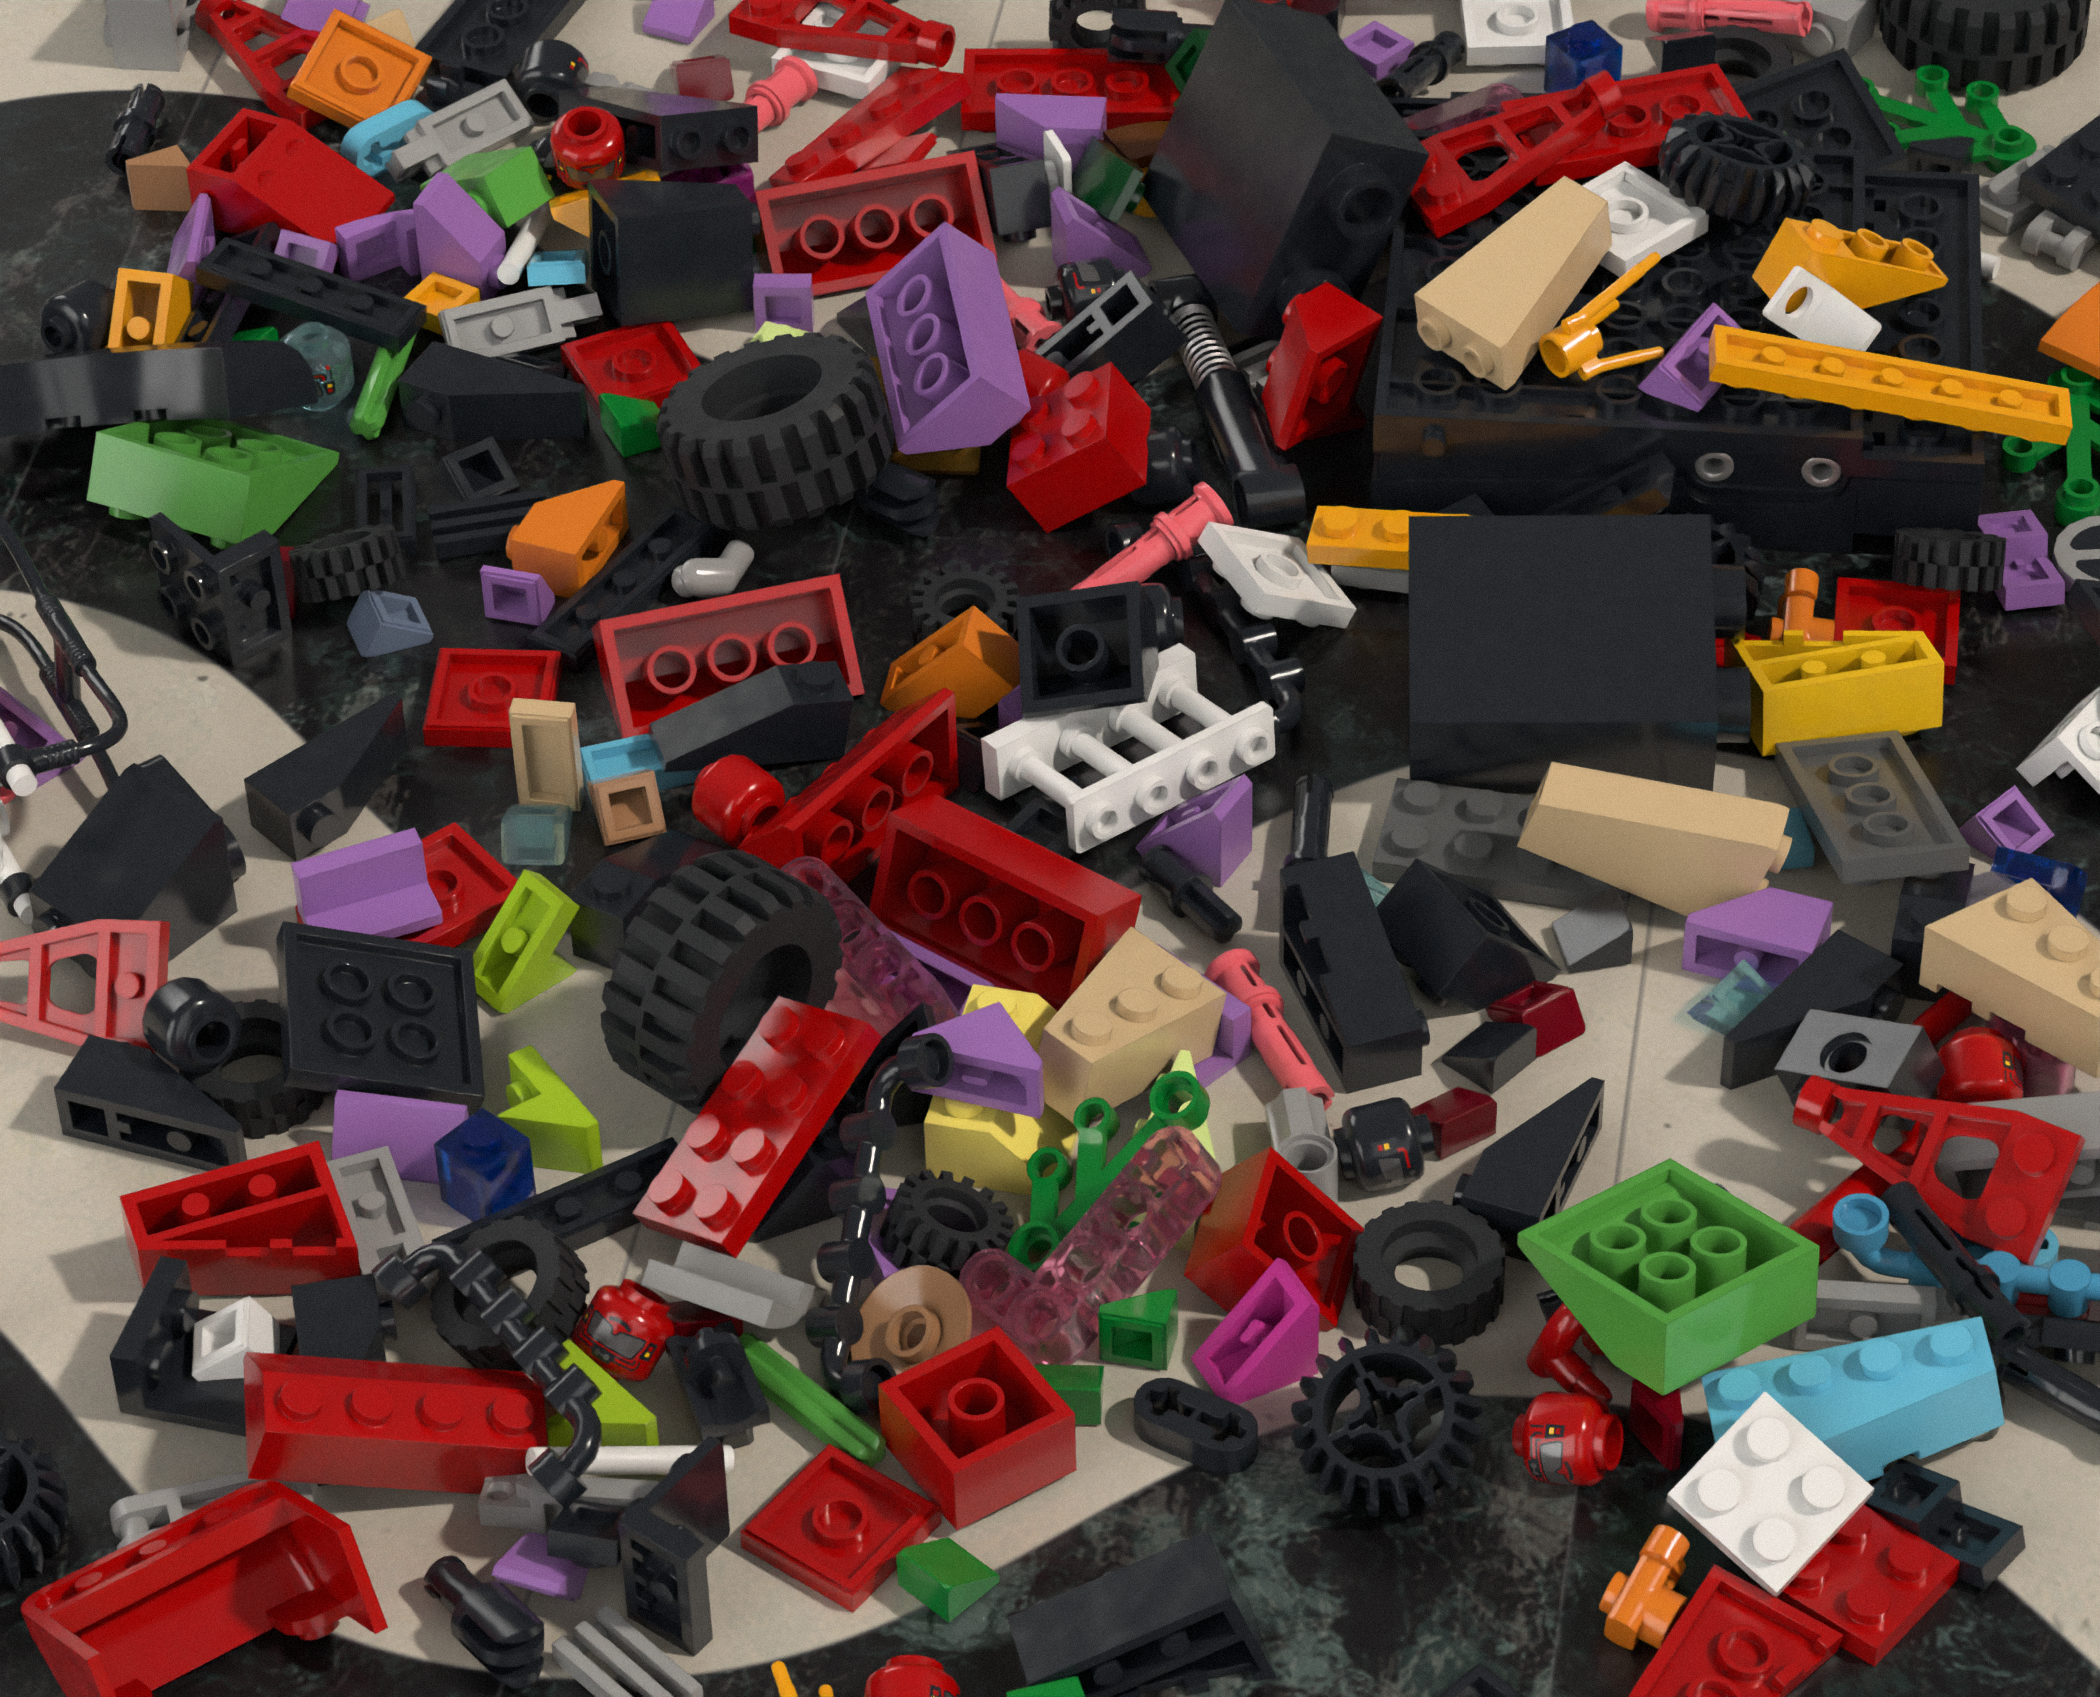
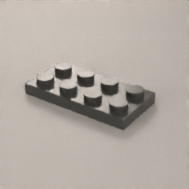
(1871, 807)
(1476, 840)

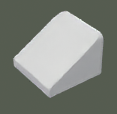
(226, 1337)

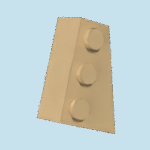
(2026, 964)
(1127, 1026)

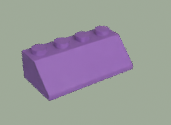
(947, 346)

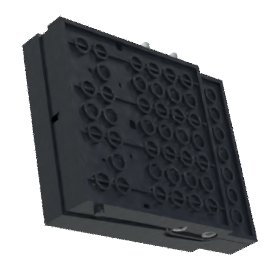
(1751, 457)

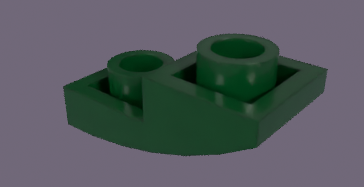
(1107, 180)

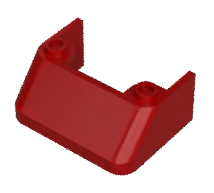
(200, 1591)

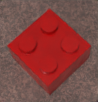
(1079, 447)
(977, 1427)

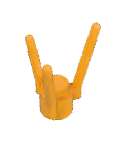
(1577, 340)

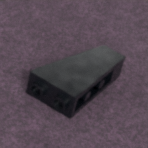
(674, 130)

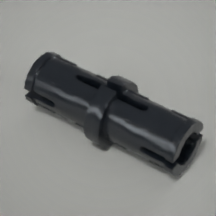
(135, 127)

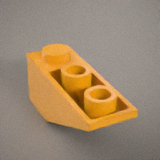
(1853, 263)

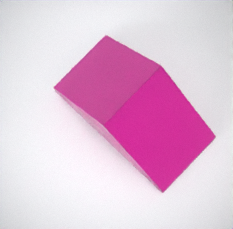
(1263, 1340)

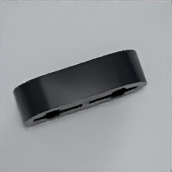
(1195, 1425)

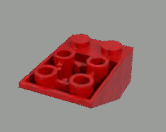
(280, 173)

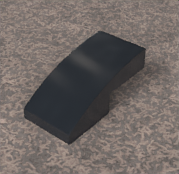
(1934, 1511)

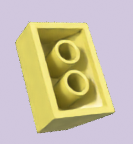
(991, 1142)

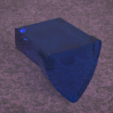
(2059, 878)

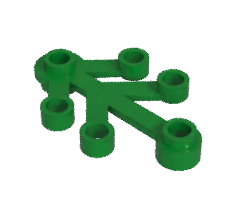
(1995, 145)
(2080, 492)
(1093, 1175)

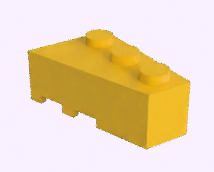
(1839, 686)

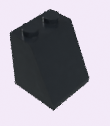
(671, 249)
(140, 858)

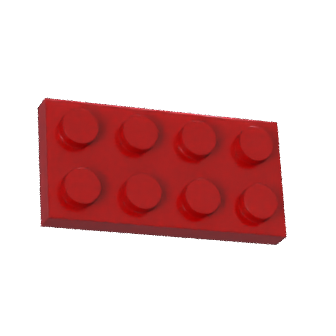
(1132, 90)
(1638, 132)
(757, 1126)

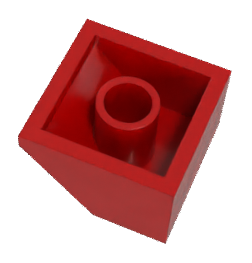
(1317, 363)
(1270, 1214)

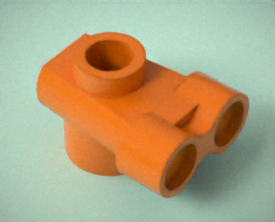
(1796, 609)
(1645, 1602)

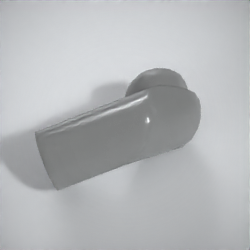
(713, 575)

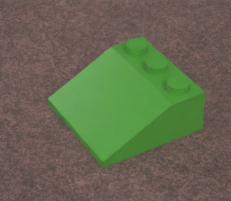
(205, 475)
(1675, 1274)

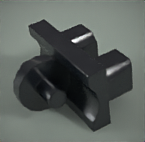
(718, 1384)

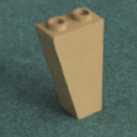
(1516, 283)
(1656, 837)

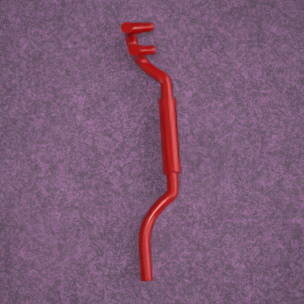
(1553, 1352)

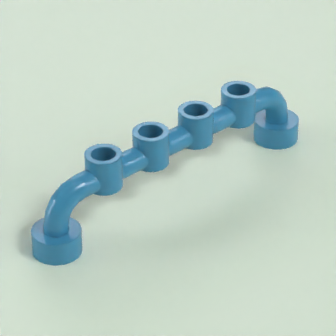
(1863, 1229)

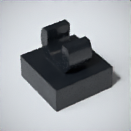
(446, 88)

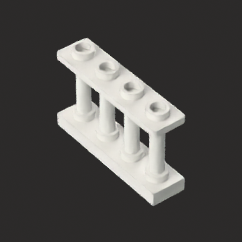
(1041, 747)

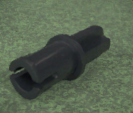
(1189, 893)

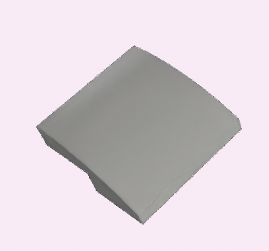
(734, 1287)

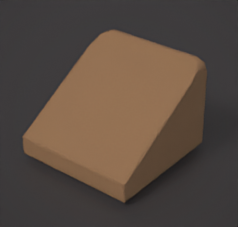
(159, 180)
(627, 806)

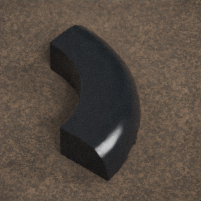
(152, 384)

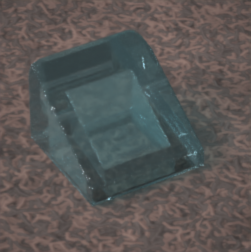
(536, 834)
(1730, 998)

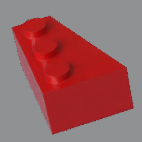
(246, 1225)

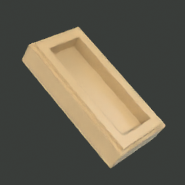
(546, 752)

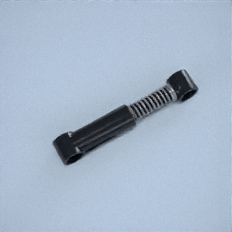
(1263, 484)

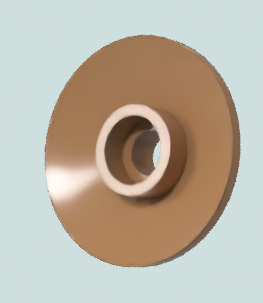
(910, 1307)

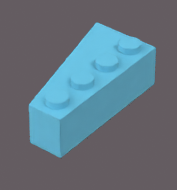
(1875, 1394)

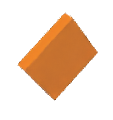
(356, 71)

